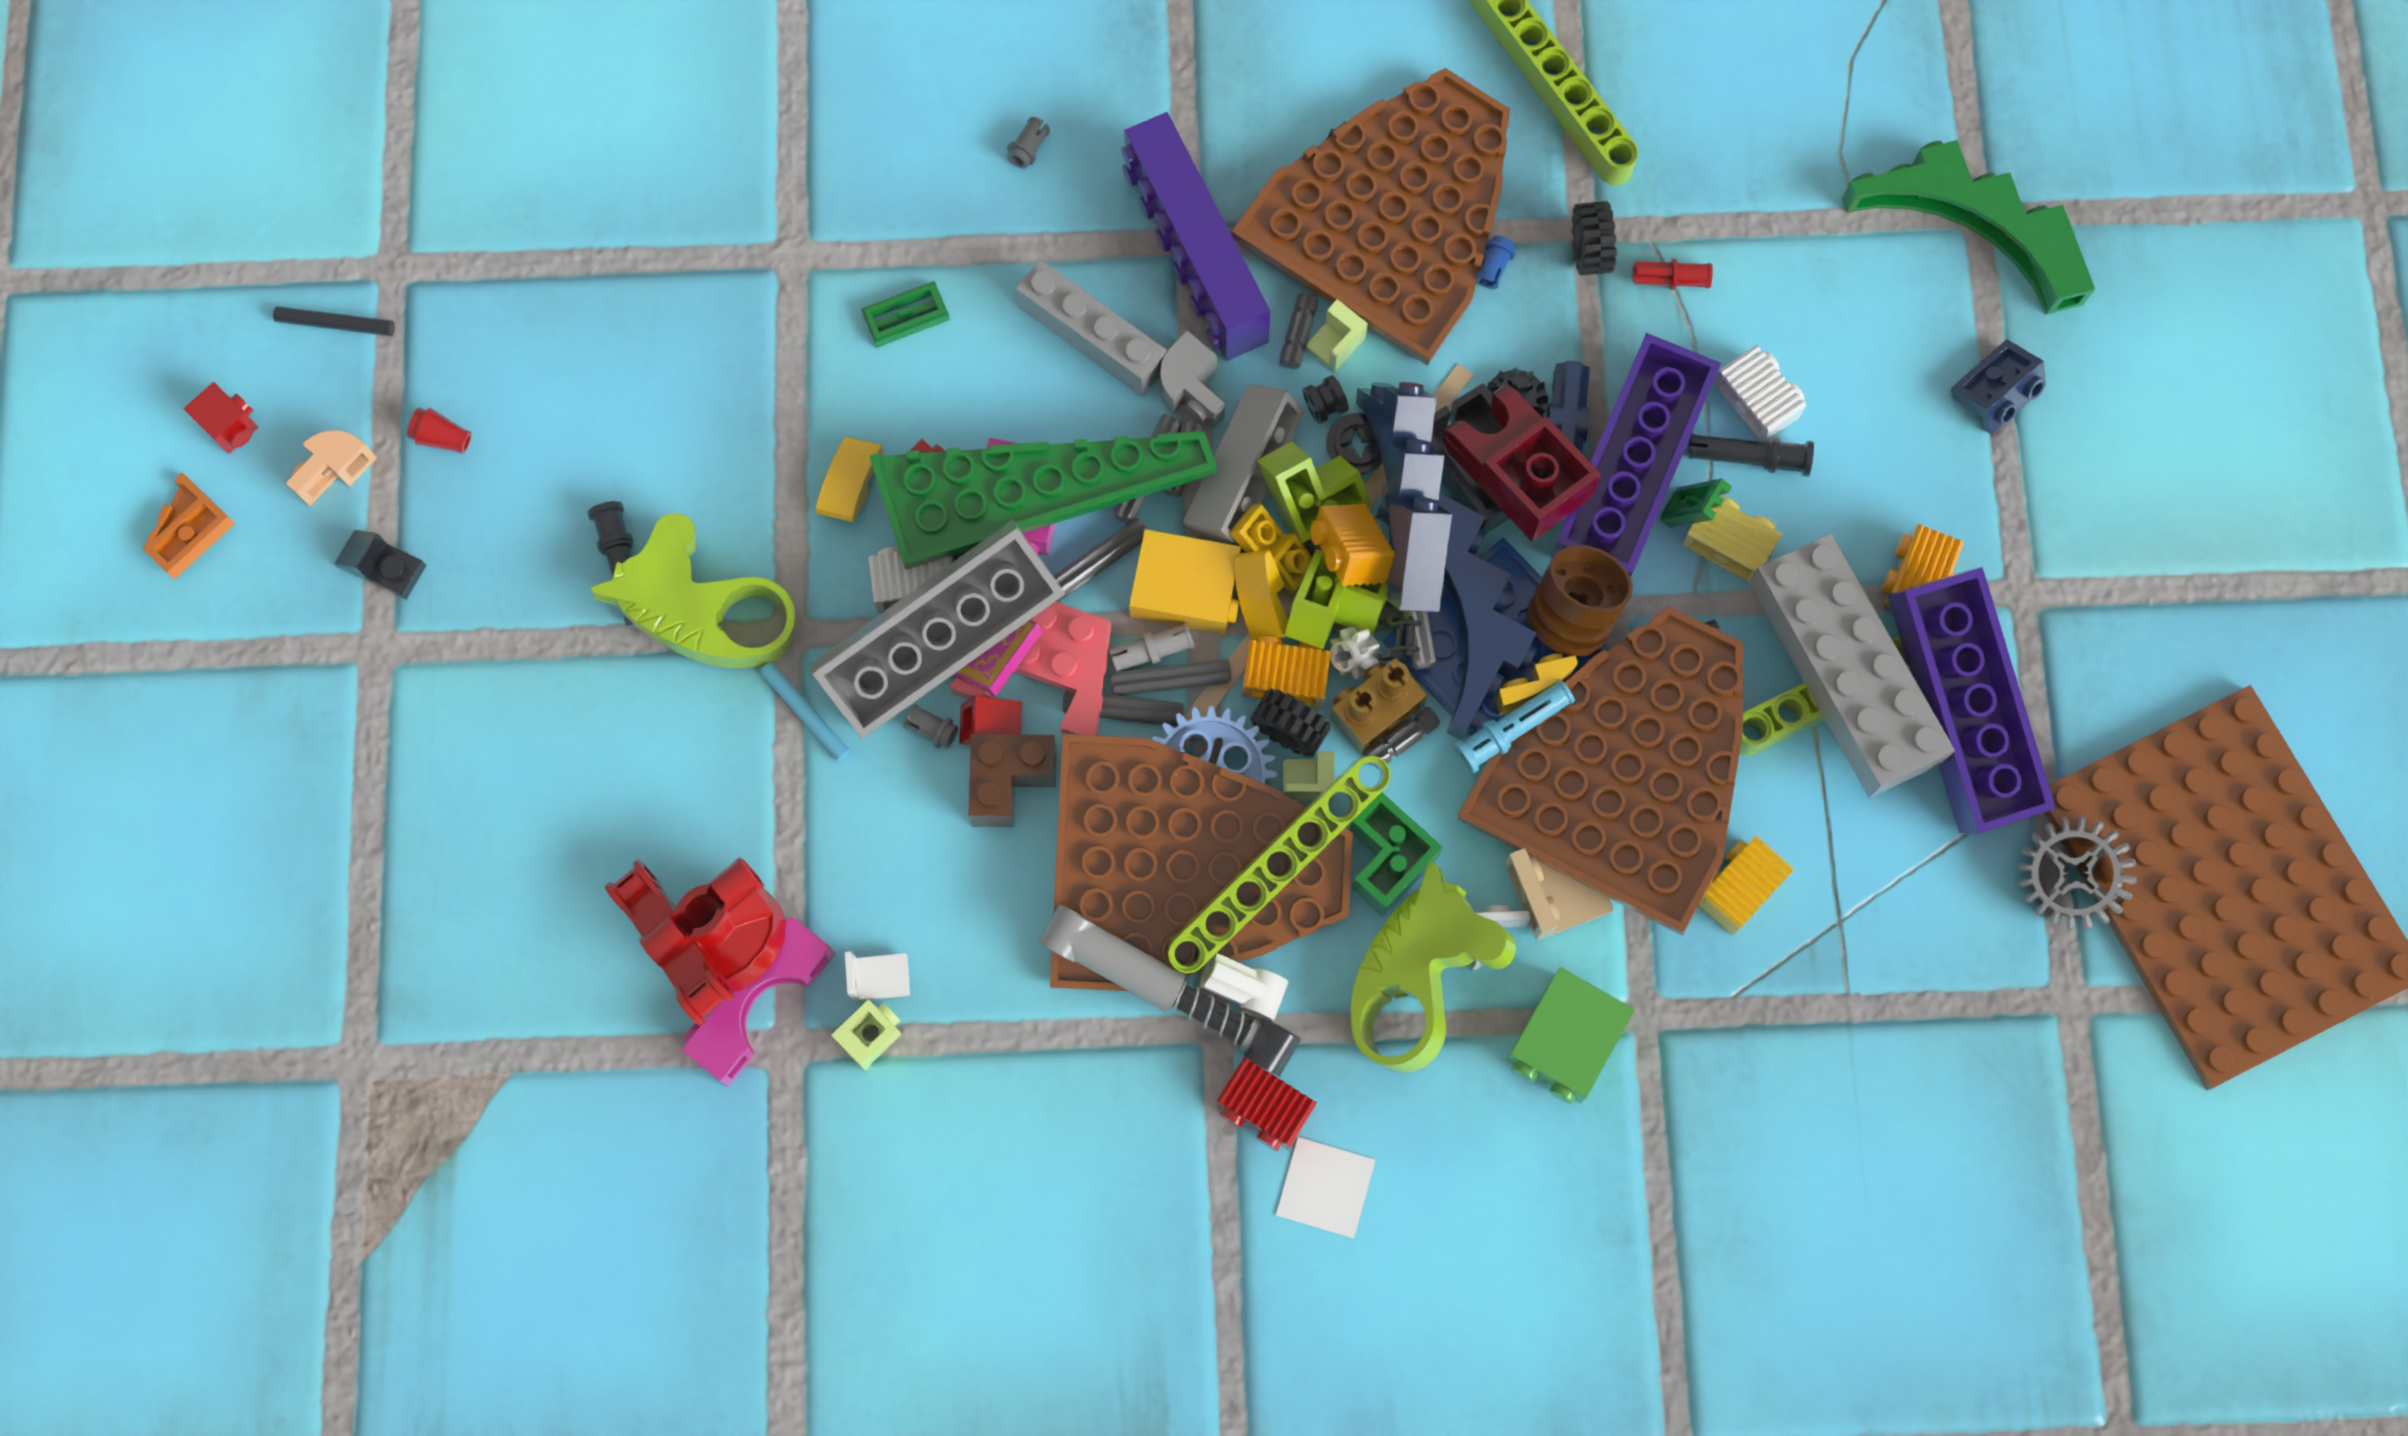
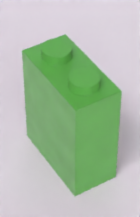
(1569, 1036)

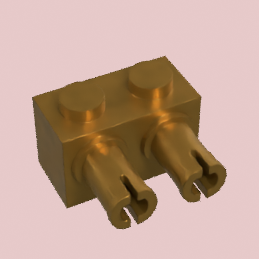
(1377, 705)

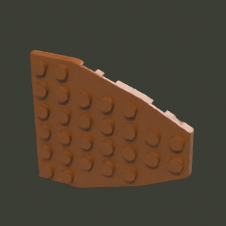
(1391, 210)
(1631, 775)
(1161, 834)

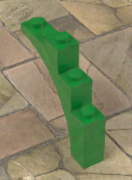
(1941, 185)

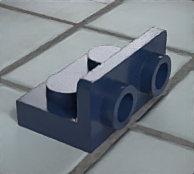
(2001, 385)

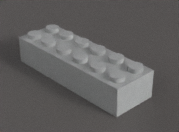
(936, 629)
(1850, 665)

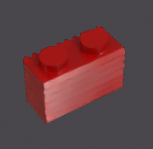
(1265, 1104)

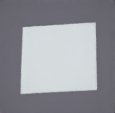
(1325, 1187)

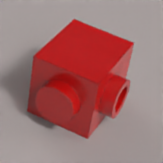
(223, 417)

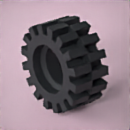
(1594, 238)
(1290, 722)

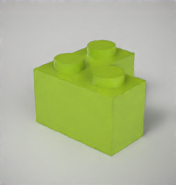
(1302, 489)
(1325, 601)

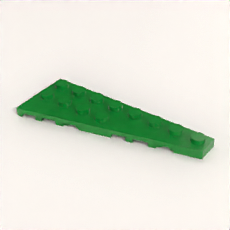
(961, 497)

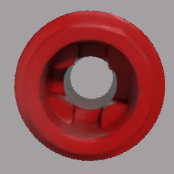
(436, 431)

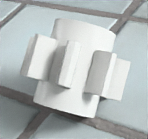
(1354, 652)

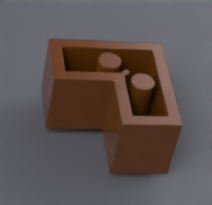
(1002, 764)

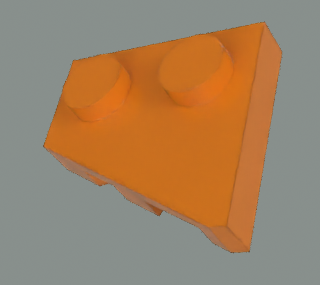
(186, 528)

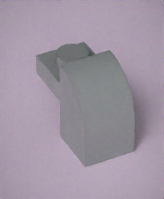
(1183, 373)

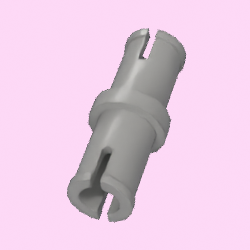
(1152, 647)

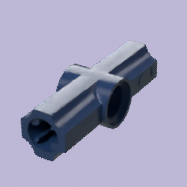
(1569, 401)

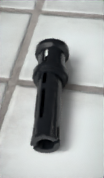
(1770, 454)
(612, 534)

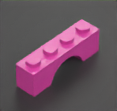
(722, 1040)

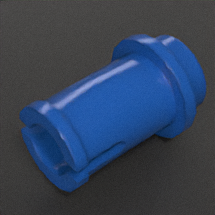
(1494, 263)

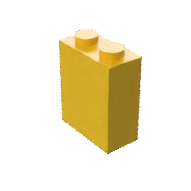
(1185, 582)

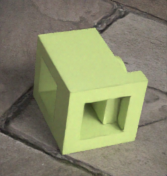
(851, 1033)

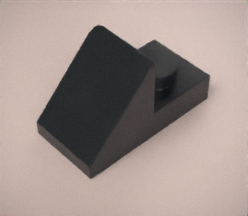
(380, 563)

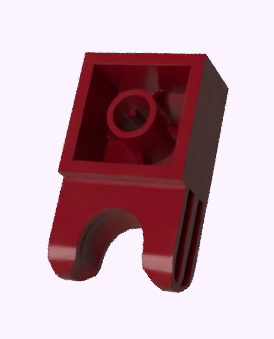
(1526, 466)

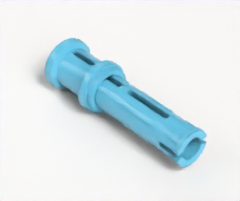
(1493, 732)

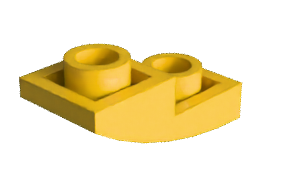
(847, 480)
(1260, 532)
(1257, 591)
(1544, 675)

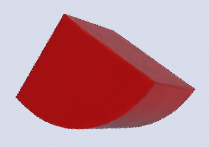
(989, 716)

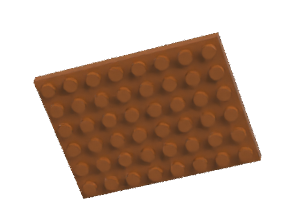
(2244, 892)

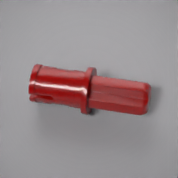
(1672, 274)

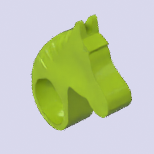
(665, 603)
(1407, 956)

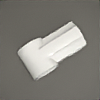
(1254, 990)

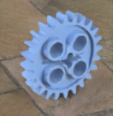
(1232, 735)

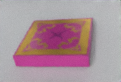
(998, 663)

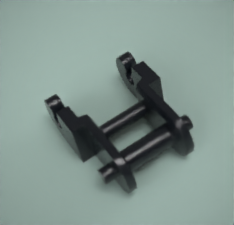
(1400, 652)

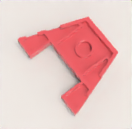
(1069, 657)

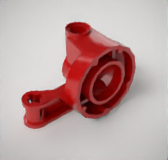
(714, 937)

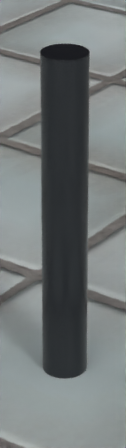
(333, 321)

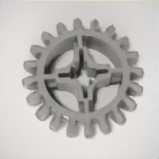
(2051, 899)

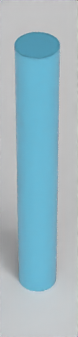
(805, 711)

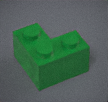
(1400, 853)

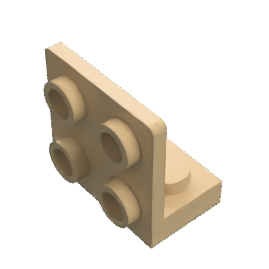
(1552, 897)

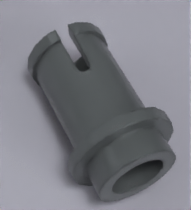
(1023, 150)
(930, 726)

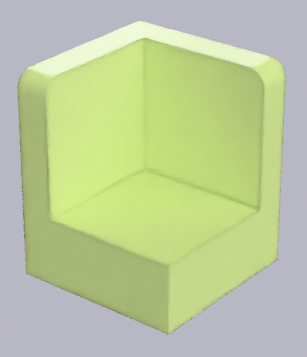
(1338, 336)
(1308, 777)

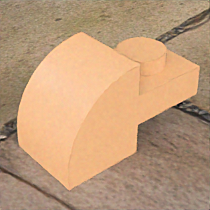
(333, 457)

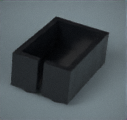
(1475, 410)

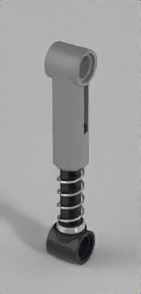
(1164, 987)

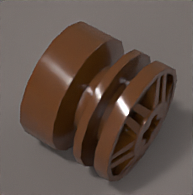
(1579, 600)

